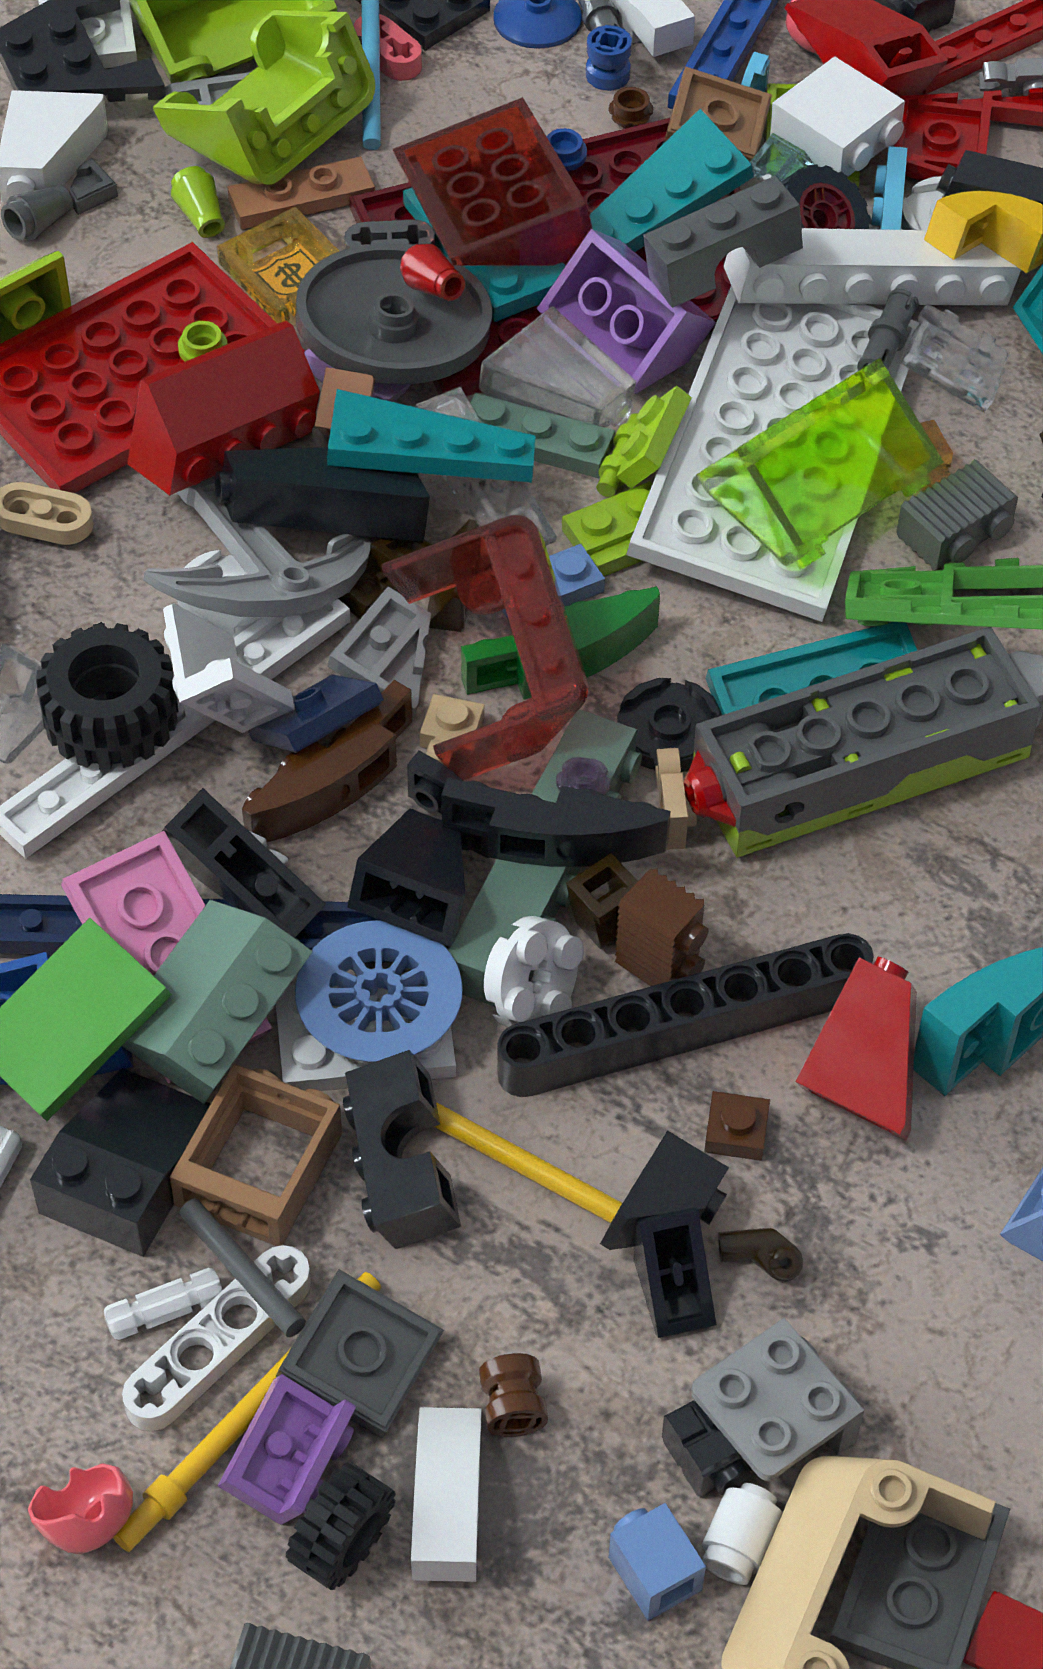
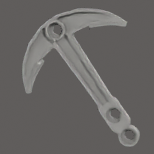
(274, 579)

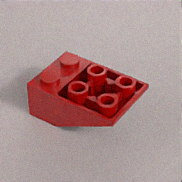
(872, 41)

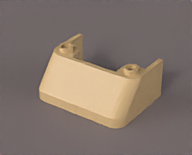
(811, 1542)

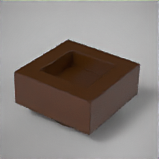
(737, 1125)

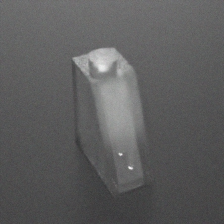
(559, 372)

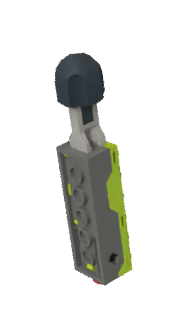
(865, 740)

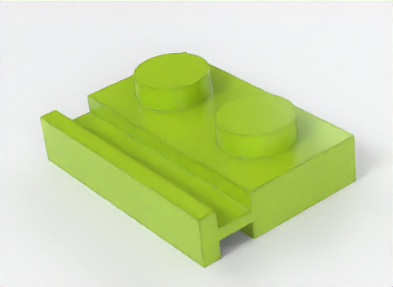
(608, 528)

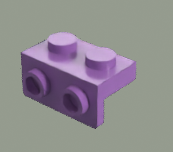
(287, 1450)

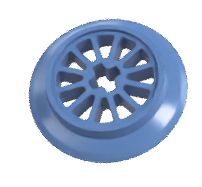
(378, 942)

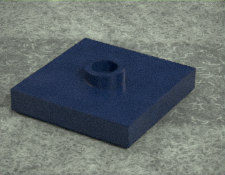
(319, 712)

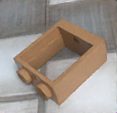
(236, 1202)

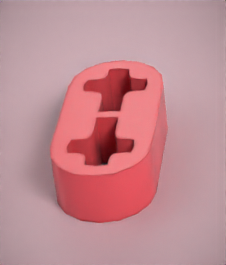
(396, 43)

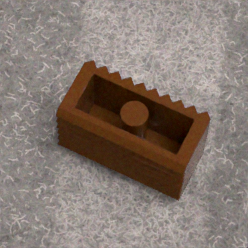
(660, 930)

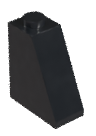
(413, 878)

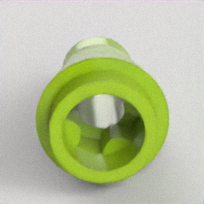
(197, 197)

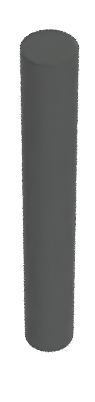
(242, 1268)

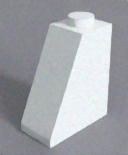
(48, 138)

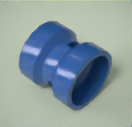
(608, 57)

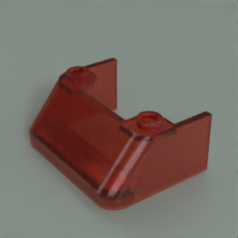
(494, 571)

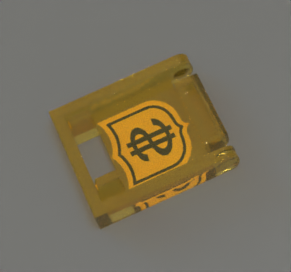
(276, 277)

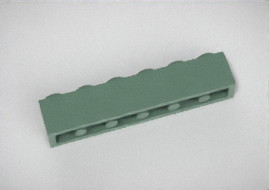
(537, 890)

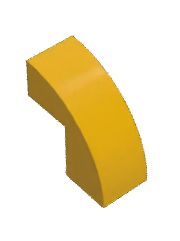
(996, 219)

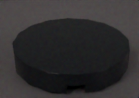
(666, 717)

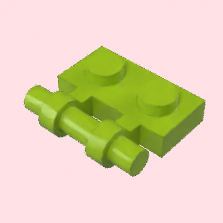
(643, 442)

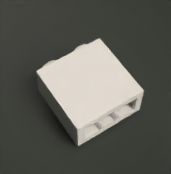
(839, 117)

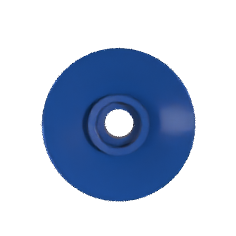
(537, 21)

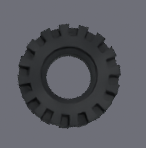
(340, 1525)

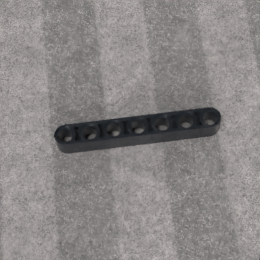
(663, 1030)

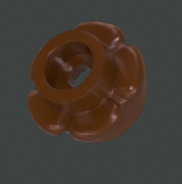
(631, 107)

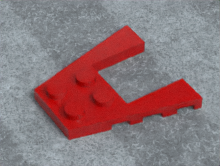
(943, 126)

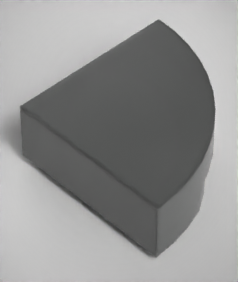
(91, 187)

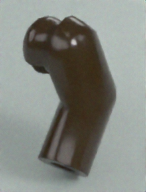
(764, 1248)

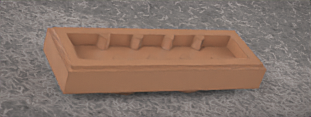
(306, 189)

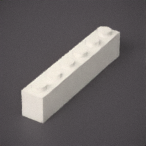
(867, 266)

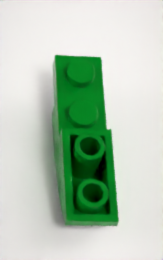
(601, 629)

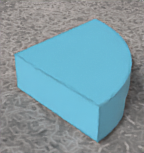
(757, 72)

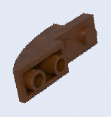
(327, 780)

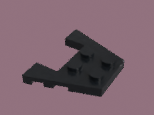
(53, 53)

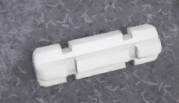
(162, 1303)

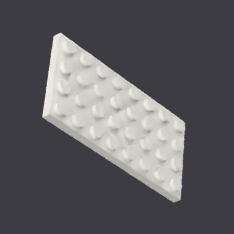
(753, 374)

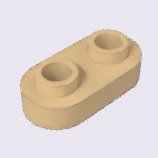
(47, 514)

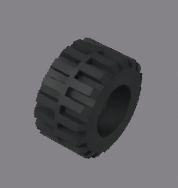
(103, 663)

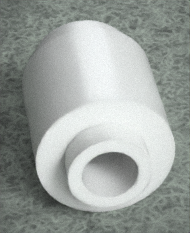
(740, 1533)

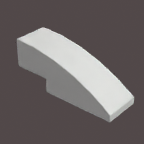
(657, 23)
(446, 1495)

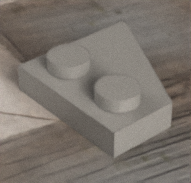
(386, 645)

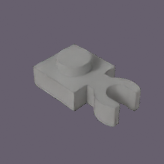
(1018, 77)

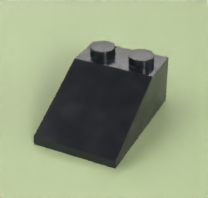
(116, 1161)

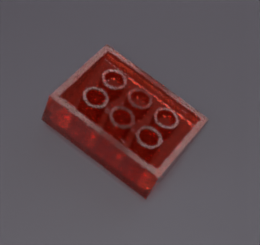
(496, 190)

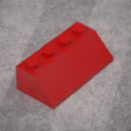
(225, 400)

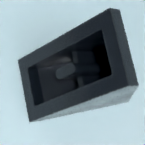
(674, 1272)

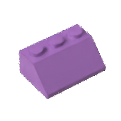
(622, 312)

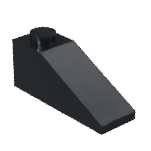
(239, 865)

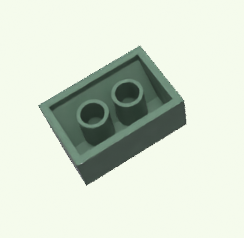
(222, 988)

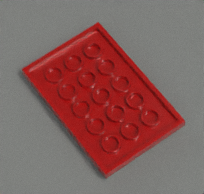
(78, 374)

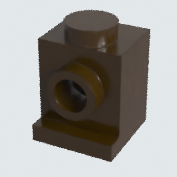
(600, 916)

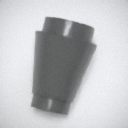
(34, 211)

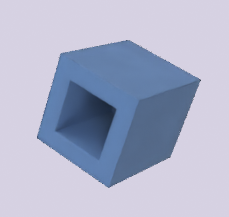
(655, 1560)

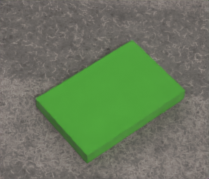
(73, 1017)

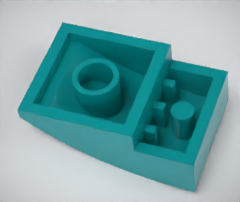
(982, 1019)

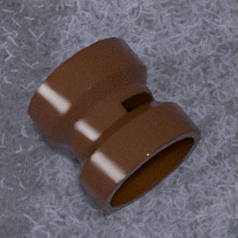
(513, 1395)

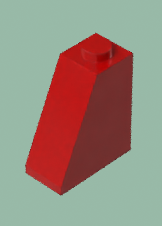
(868, 1048)

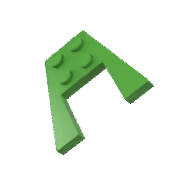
(929, 598)

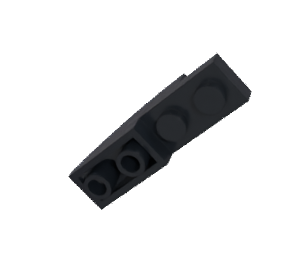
(566, 833)

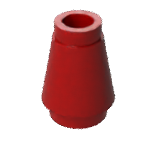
(430, 272)

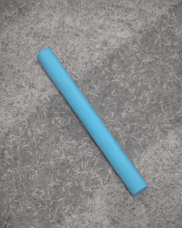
(371, 45)

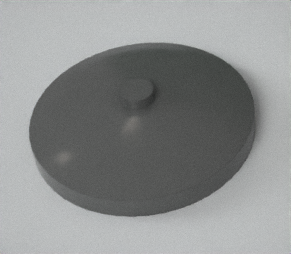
(368, 321)

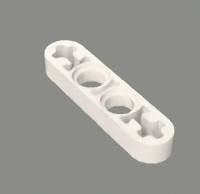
(210, 1331)

